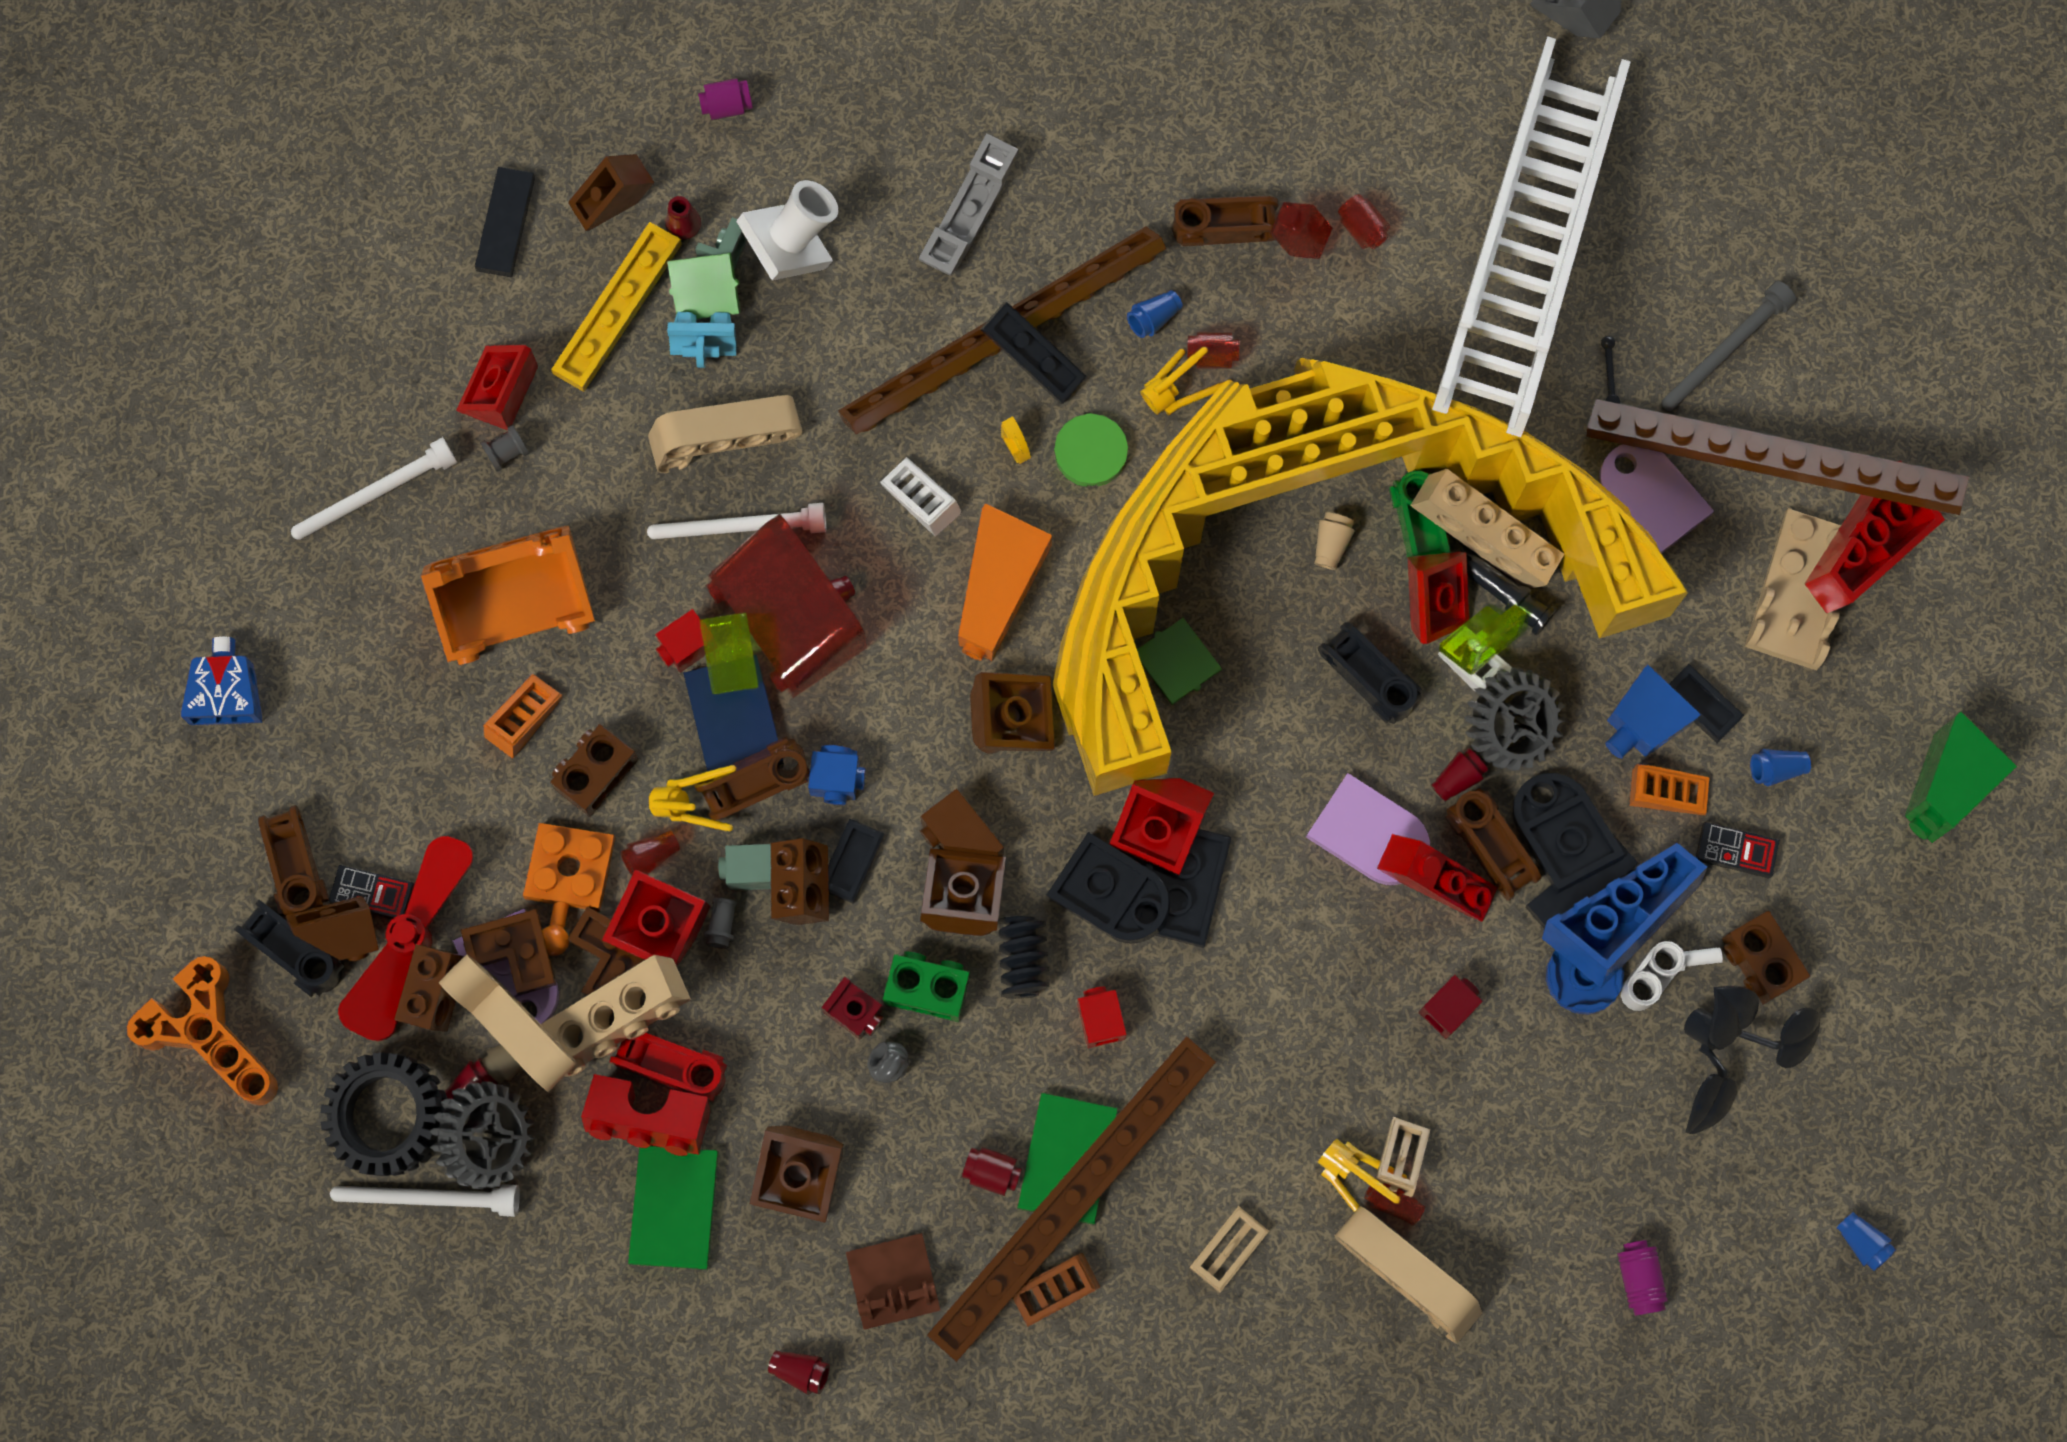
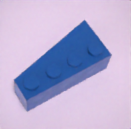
(1618, 920)

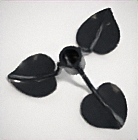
(1733, 1011)

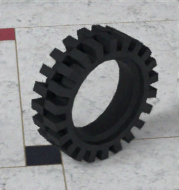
(342, 1104)

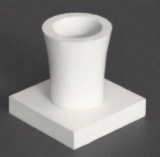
(787, 234)

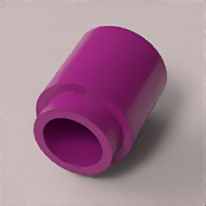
(725, 99)

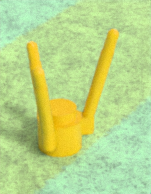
(1160, 390)
(674, 802)
(1341, 1160)

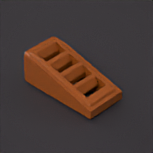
(1085, 1273)

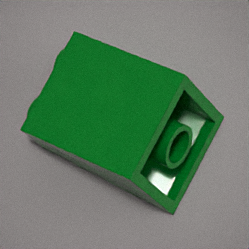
(1955, 778)

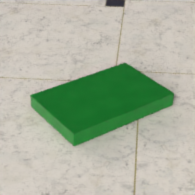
(1059, 1139)
(673, 1209)

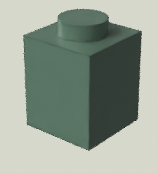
(746, 867)

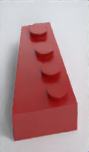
(1867, 547)

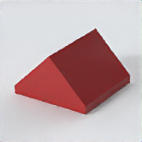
(499, 384)
(1437, 594)

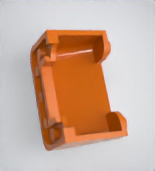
(507, 593)

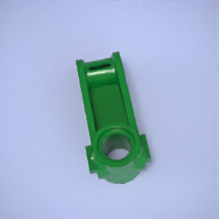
(1418, 532)

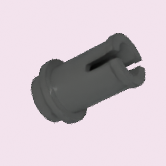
(721, 923)

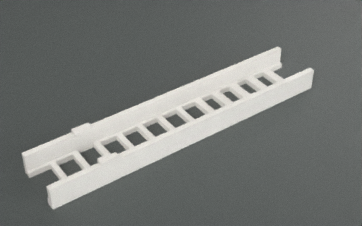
(1570, 236)

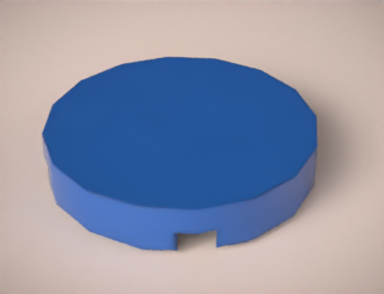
(1577, 991)

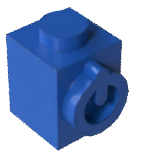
(836, 774)

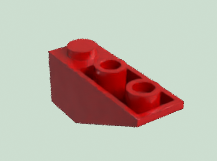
(1436, 876)

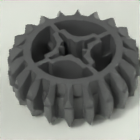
(1535, 712)
(480, 1163)

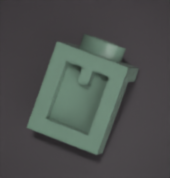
(728, 241)

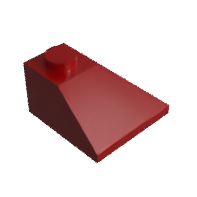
(1161, 821)
(656, 919)

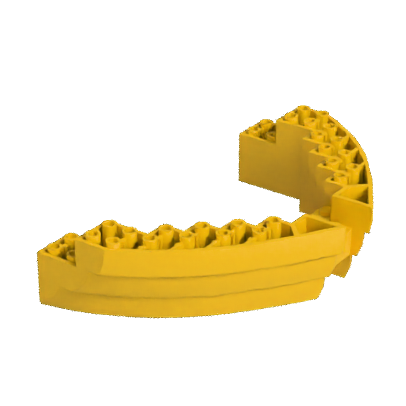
(1288, 437)

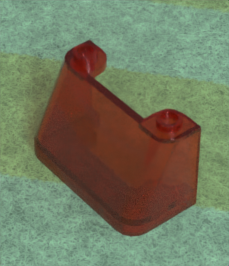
(788, 607)

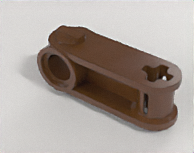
(1225, 220)
(755, 779)
(1493, 843)
(291, 862)

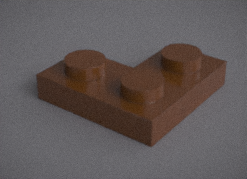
(519, 941)
(613, 960)

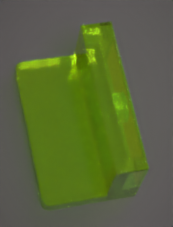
(1483, 637)
(729, 653)

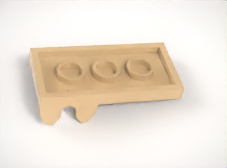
(1787, 615)

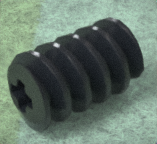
(1022, 956)

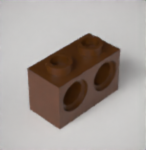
(602, 775)
(799, 882)
(1773, 953)
(423, 998)

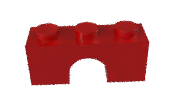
(675, 1127)

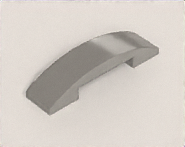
(971, 206)

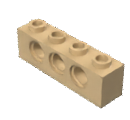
(1487, 529)
(622, 996)

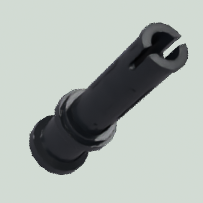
(1507, 592)

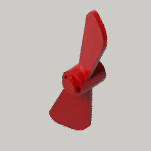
(375, 997)

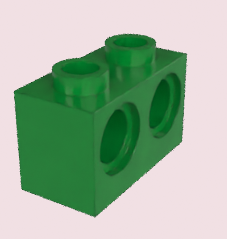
(923, 997)

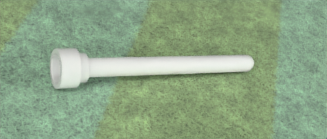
(436, 457)
(809, 518)
(501, 1200)

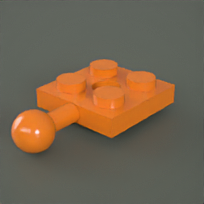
(581, 890)

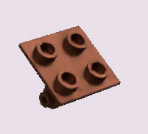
(892, 1281)

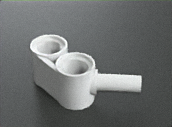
(1657, 979)

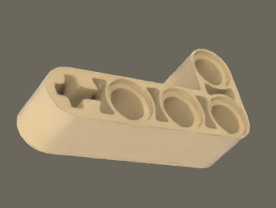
(722, 428)
(508, 1022)
(1410, 1273)

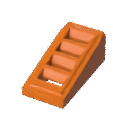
(521, 735)
(1639, 798)

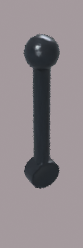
(1608, 343)

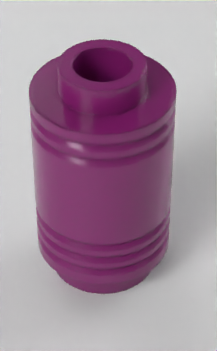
(1642, 1278)

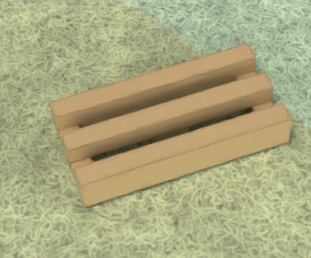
(1396, 1180)
(1208, 1276)

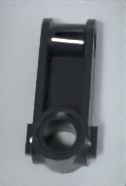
(1370, 673)
(275, 939)

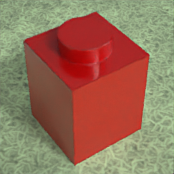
(681, 642)
(1101, 1017)

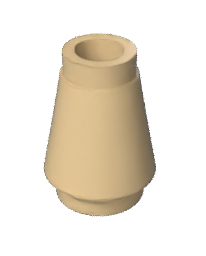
(1333, 538)

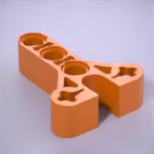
(206, 1006)

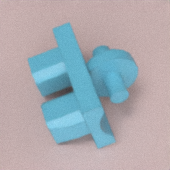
(702, 339)

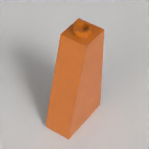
(1000, 576)

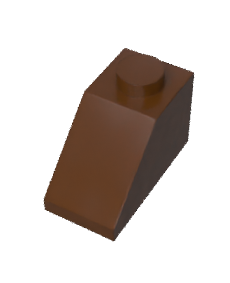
(610, 190)
(957, 827)
(337, 928)

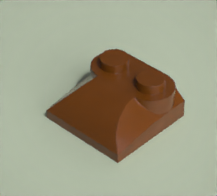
(1012, 712)
(962, 892)
(797, 1172)

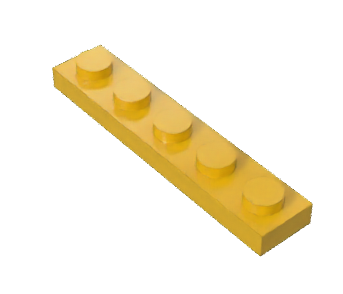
(616, 307)

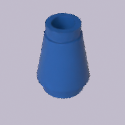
(1152, 314)
(1778, 766)
(1866, 1241)

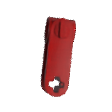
(670, 1064)

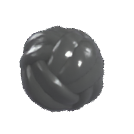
(888, 1062)

